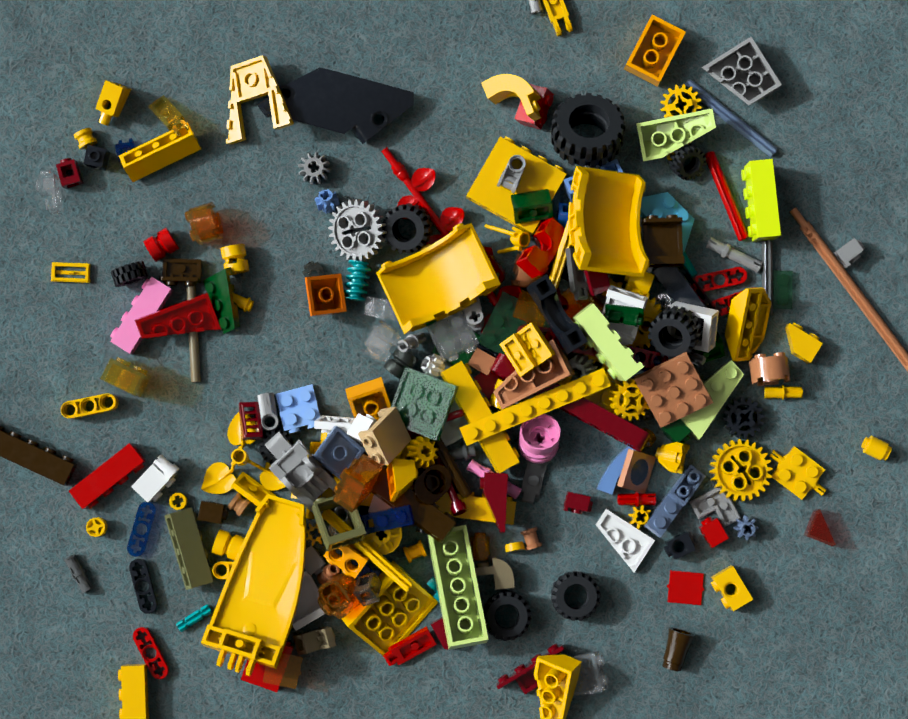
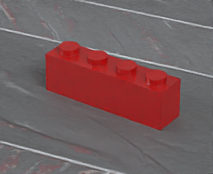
(107, 476)

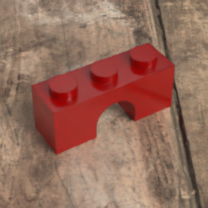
(536, 261)

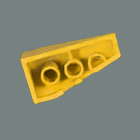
(556, 684)

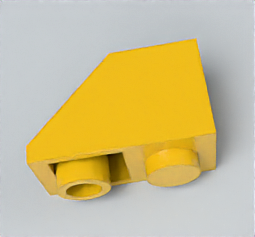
(802, 344)

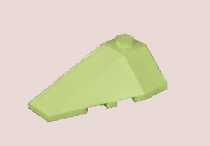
(668, 134)

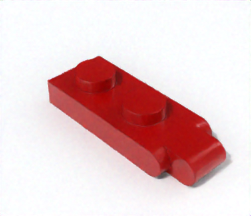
(409, 647)

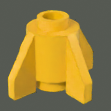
(672, 456)

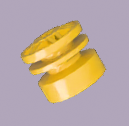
(388, 543)

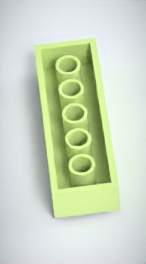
(458, 589)

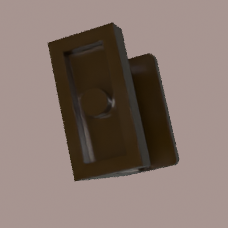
(663, 241)

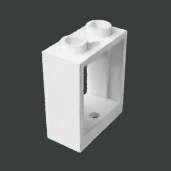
(709, 327)

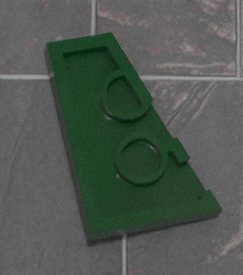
(220, 293)

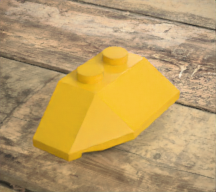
(747, 322)

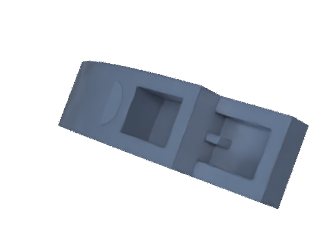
(674, 500)

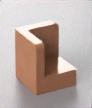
(481, 361)

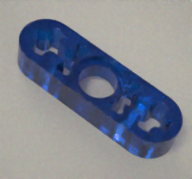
(140, 513)

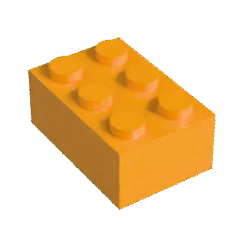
(654, 50)

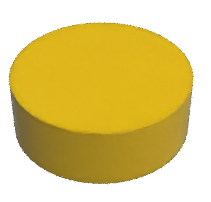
(516, 546)

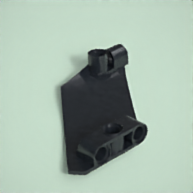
(342, 102)

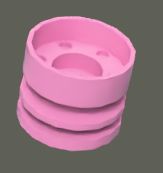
(541, 429)

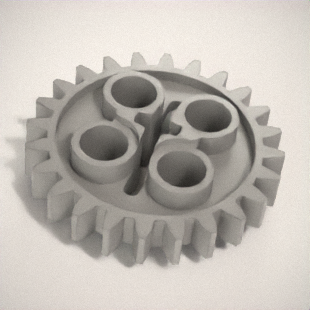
(353, 211)

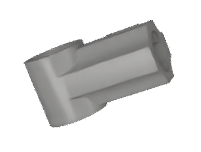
(268, 410)

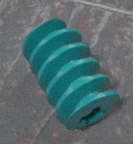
(356, 280)

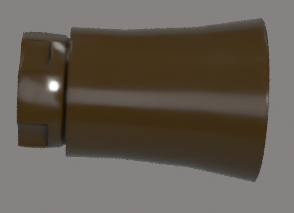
(676, 648)

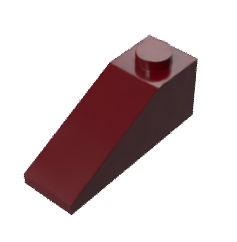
(495, 494)

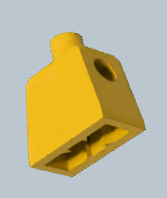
(117, 95)

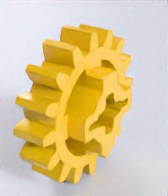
(689, 102)
(638, 402)

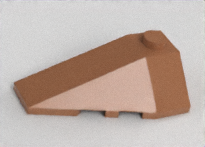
(542, 377)

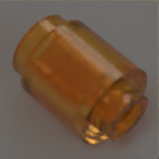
(480, 546)

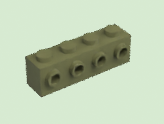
(189, 548)

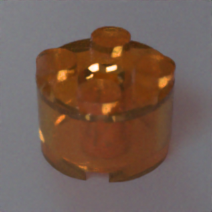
(204, 223)
(337, 596)

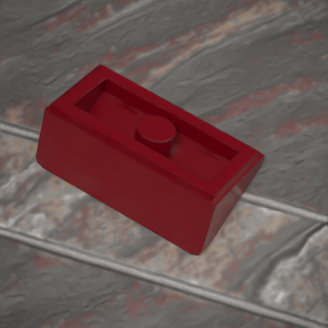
(597, 282)

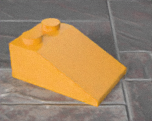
(368, 398)

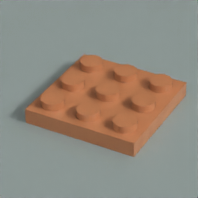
(673, 389)

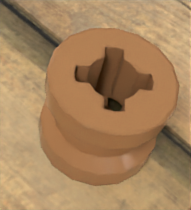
(239, 504)

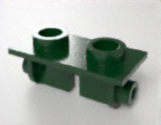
(624, 314)

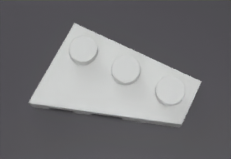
(625, 538)

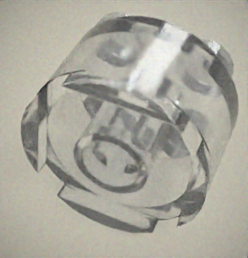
(380, 341)

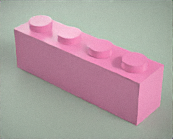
(149, 301)

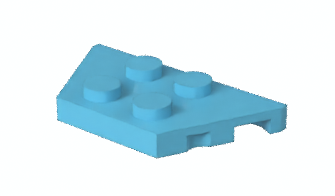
(663, 205)

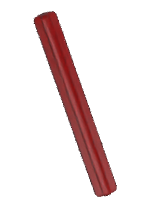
(726, 196)

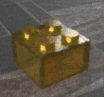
(125, 377)

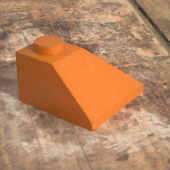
(325, 295)

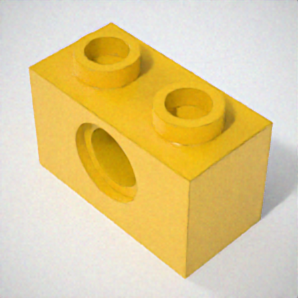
(739, 597)

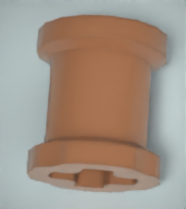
(531, 538)

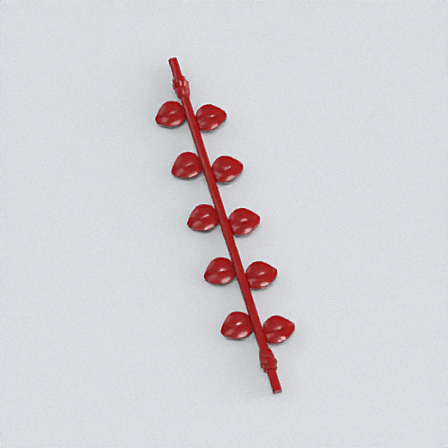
(422, 181)

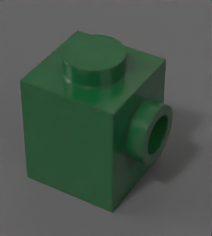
(676, 431)

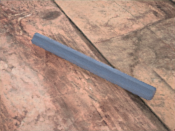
(732, 119)

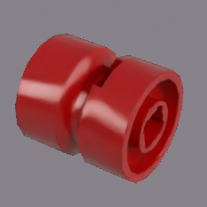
(161, 244)

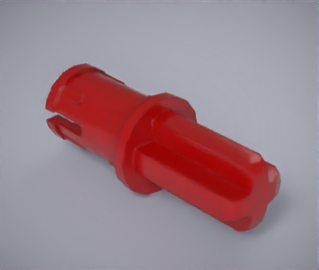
(636, 499)

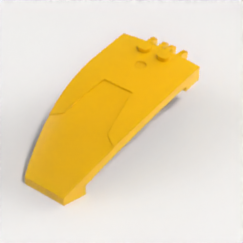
(261, 588)

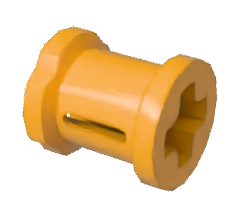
(414, 551)

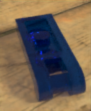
(388, 519)

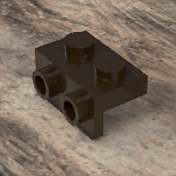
(182, 271)

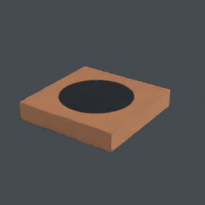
(636, 471)

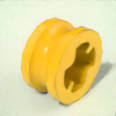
(173, 497)

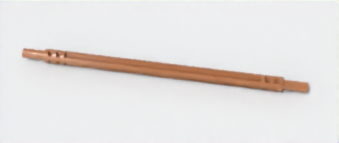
(851, 288)

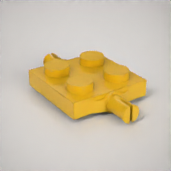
(797, 472)

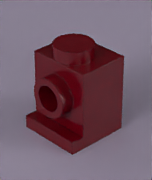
(69, 181)
(577, 503)

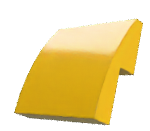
(527, 349)

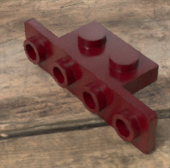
(525, 674)

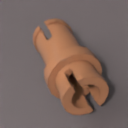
(327, 573)

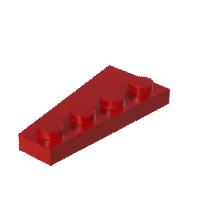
(185, 317)

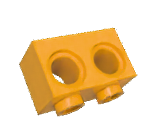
(343, 561)

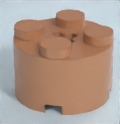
(769, 369)

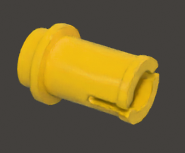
(242, 302)

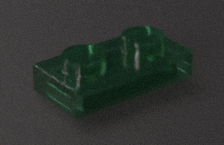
(782, 289)

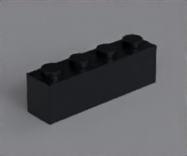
(683, 287)

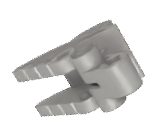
(299, 470)

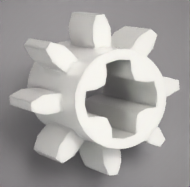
(433, 365)

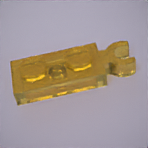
(168, 115)

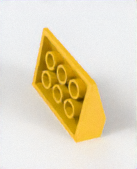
(393, 615)

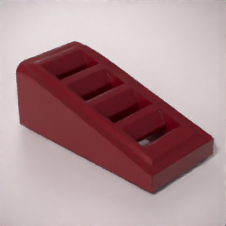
(258, 435)

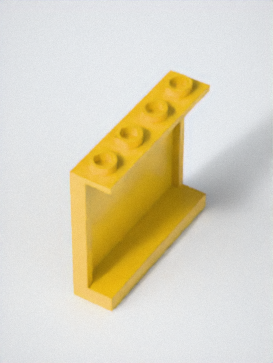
(535, 177)

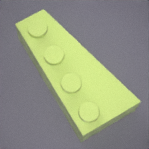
(606, 343)
(720, 387)

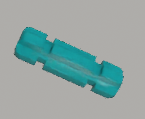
(194, 618)

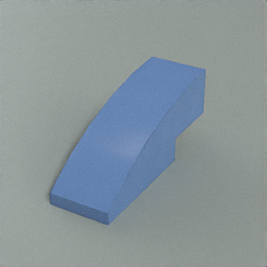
(613, 471)

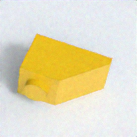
(400, 477)

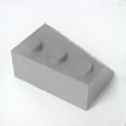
(744, 72)

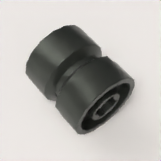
(397, 364)

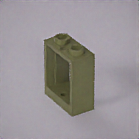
(343, 539)

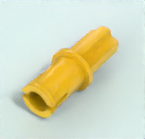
(783, 392)

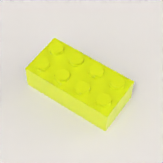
(761, 199)

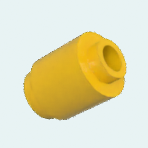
(876, 448)

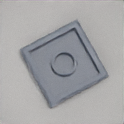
(338, 451)

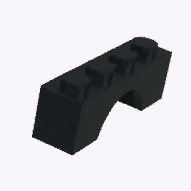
(563, 327)

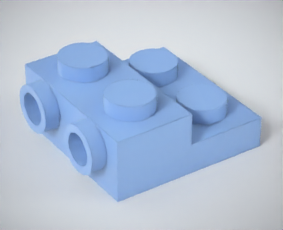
(298, 408)

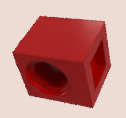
(713, 531)

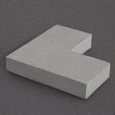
(715, 502)

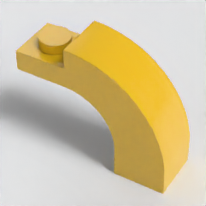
(508, 85)

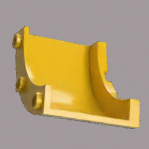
(607, 222)
(438, 279)

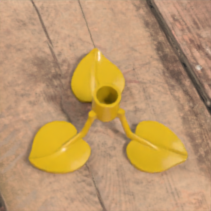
(219, 477)

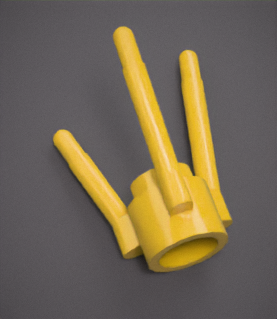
(518, 238)

